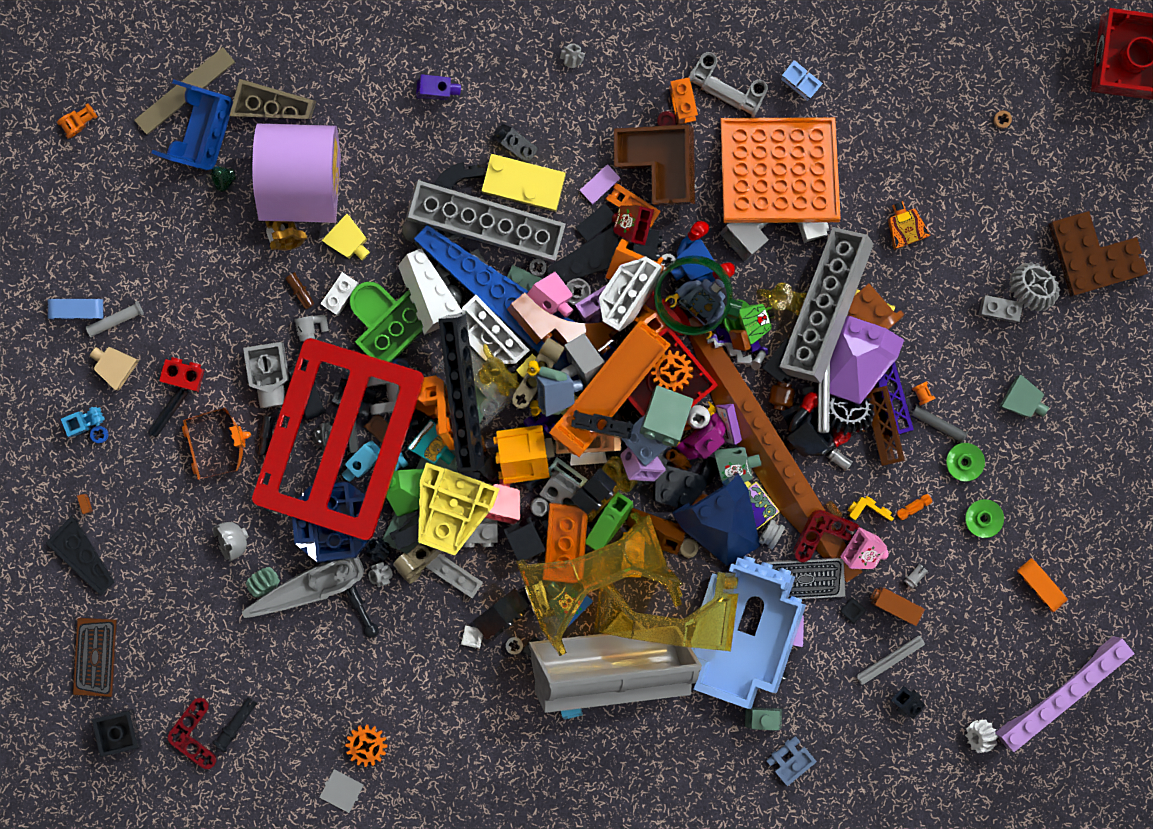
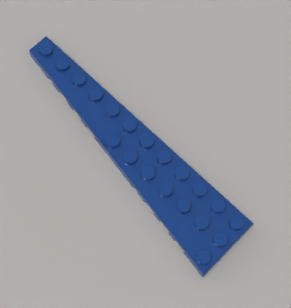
(488, 284)

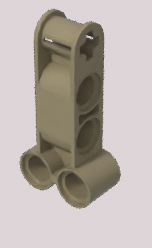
(550, 354)
(410, 566)

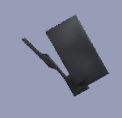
(406, 536)

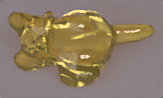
(782, 298)
(495, 371)

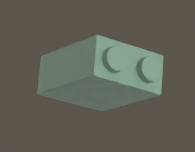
(666, 416)

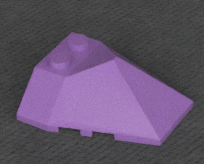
(861, 358)

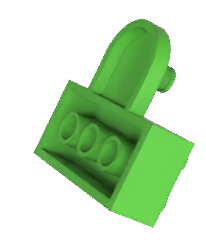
(389, 322)

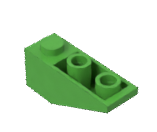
(609, 521)

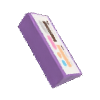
(728, 415)

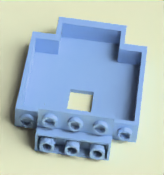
(755, 659)

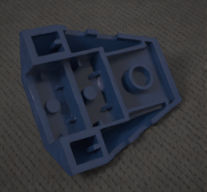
(722, 521)

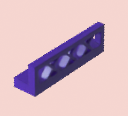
(883, 382)

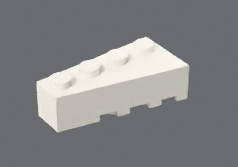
(427, 290)

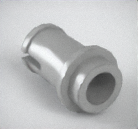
(839, 459)
(915, 576)

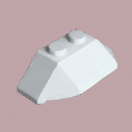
(628, 292)
(488, 329)

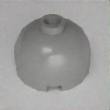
(231, 539)

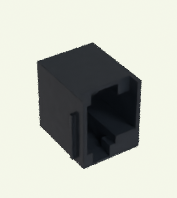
(524, 540)

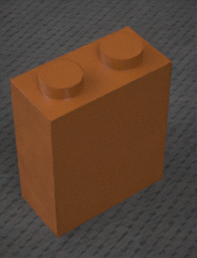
(896, 605)

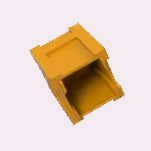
(522, 454)

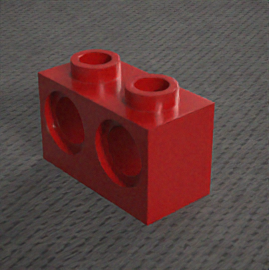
(181, 378)

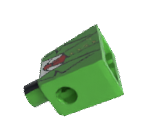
(754, 320)

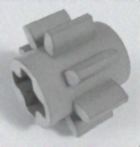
(572, 55)
(380, 574)

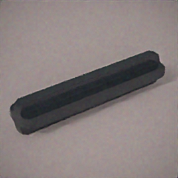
(168, 412)

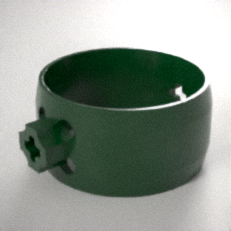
(732, 309)

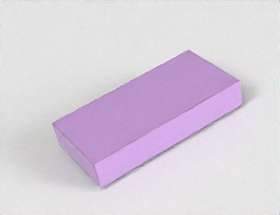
(600, 184)

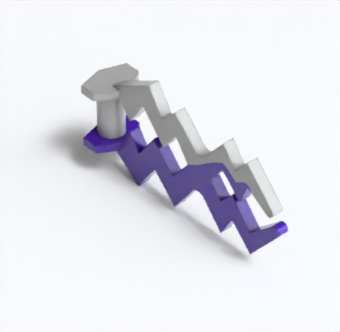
(755, 364)

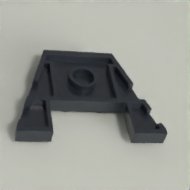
(681, 486)

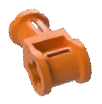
(76, 120)

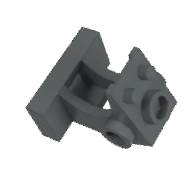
(321, 435)

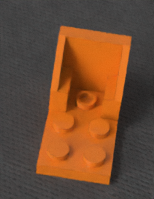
(435, 404)

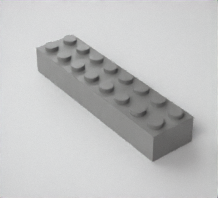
(485, 221)
(826, 305)

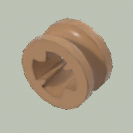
(1005, 124)

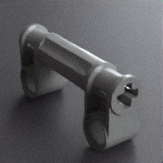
(724, 91)

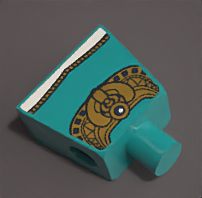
(430, 445)

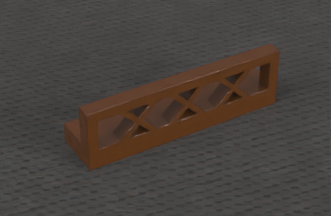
(881, 427)

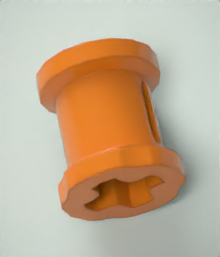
(923, 393)

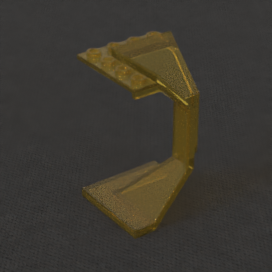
(561, 586)
(705, 628)

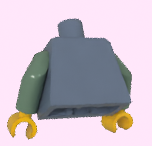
(554, 390)

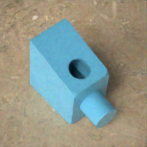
(367, 456)

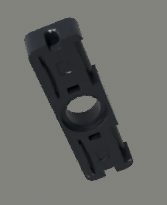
(614, 427)

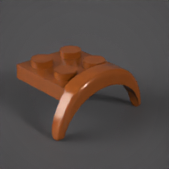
(872, 308)

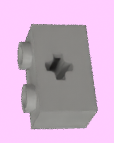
(1000, 309)

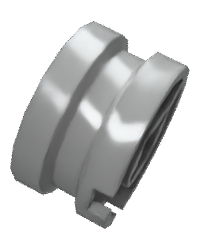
(578, 284)
(771, 534)

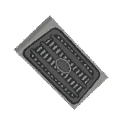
(815, 577)

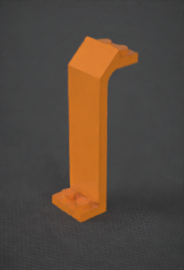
(611, 385)

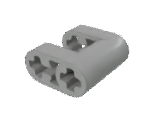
(392, 392)

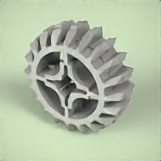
(1034, 286)

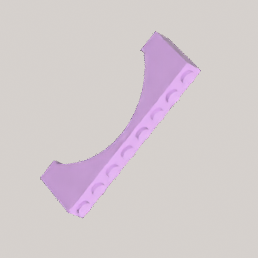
(1104, 661)

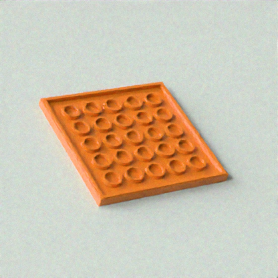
(779, 170)

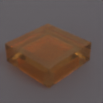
(832, 508)

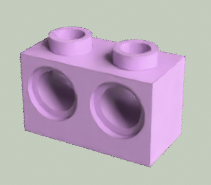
(590, 309)

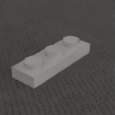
(455, 575)

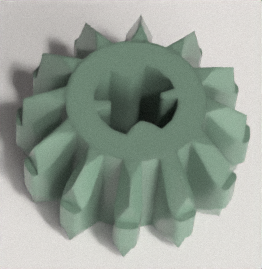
(262, 582)

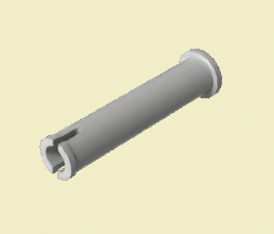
(114, 319)

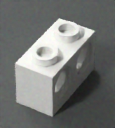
(339, 294)

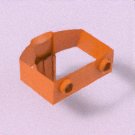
(237, 434)

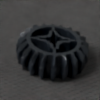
(858, 418)

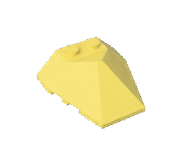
(451, 507)

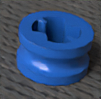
(100, 440)

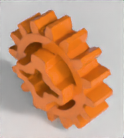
(680, 370)
(369, 753)

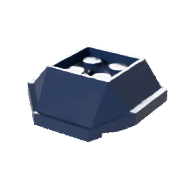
(327, 544)

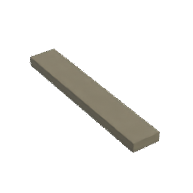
(175, 97)

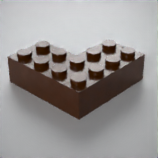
(668, 153)
(1088, 265)

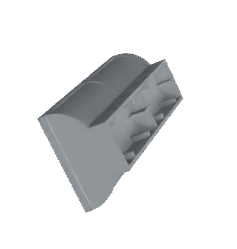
(610, 671)

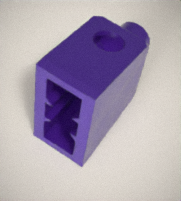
(428, 87)

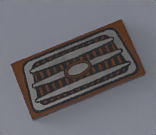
(95, 657)

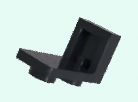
(515, 142)

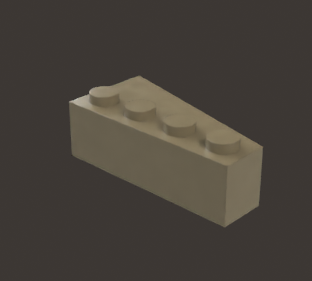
(266, 102)

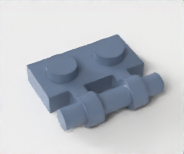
(795, 765)

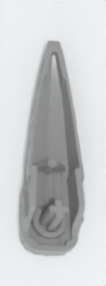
(309, 587)

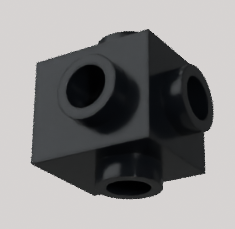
(908, 702)

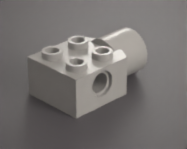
(267, 372)

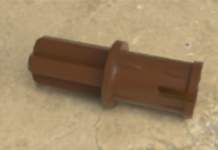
(299, 290)
(678, 459)

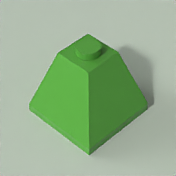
(405, 491)

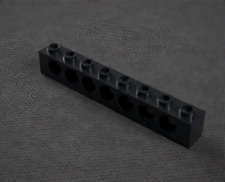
(461, 392)

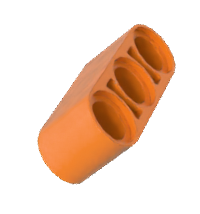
(1042, 584)

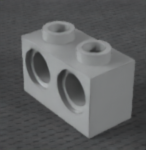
(565, 489)

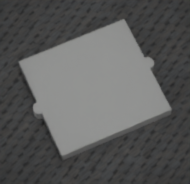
(341, 791)

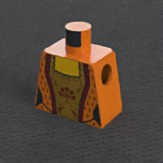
(906, 226)

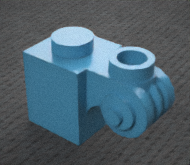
(79, 422)

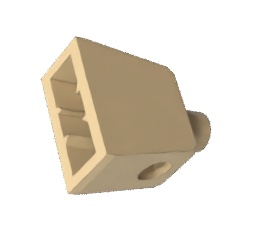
(113, 366)

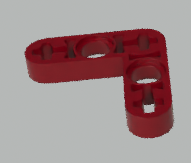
(823, 526)
(187, 739)

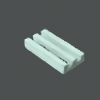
(553, 466)

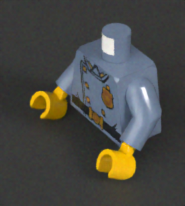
(701, 299)

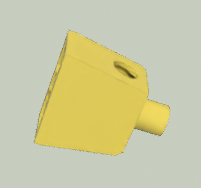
(347, 239)

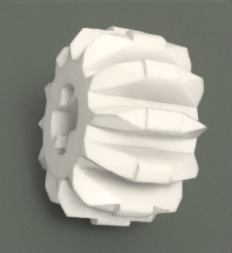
(981, 736)

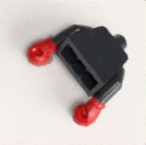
(804, 432)

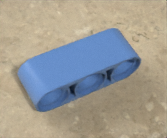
(75, 308)

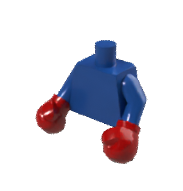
(694, 246)

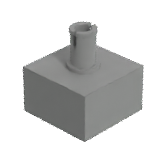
(744, 238)
(583, 359)

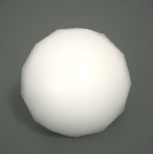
(698, 417)

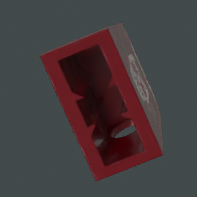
(633, 223)

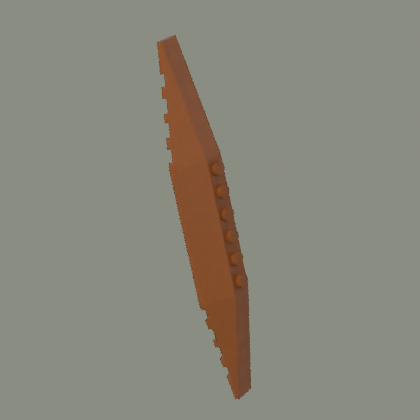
(778, 469)

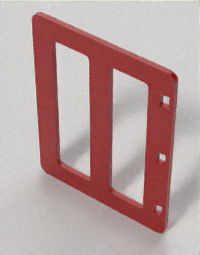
(361, 370)

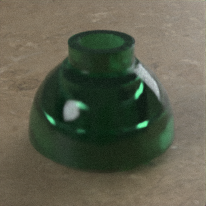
(222, 177)

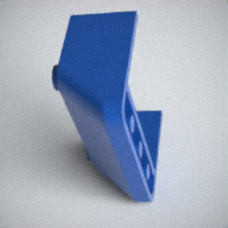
(204, 129)

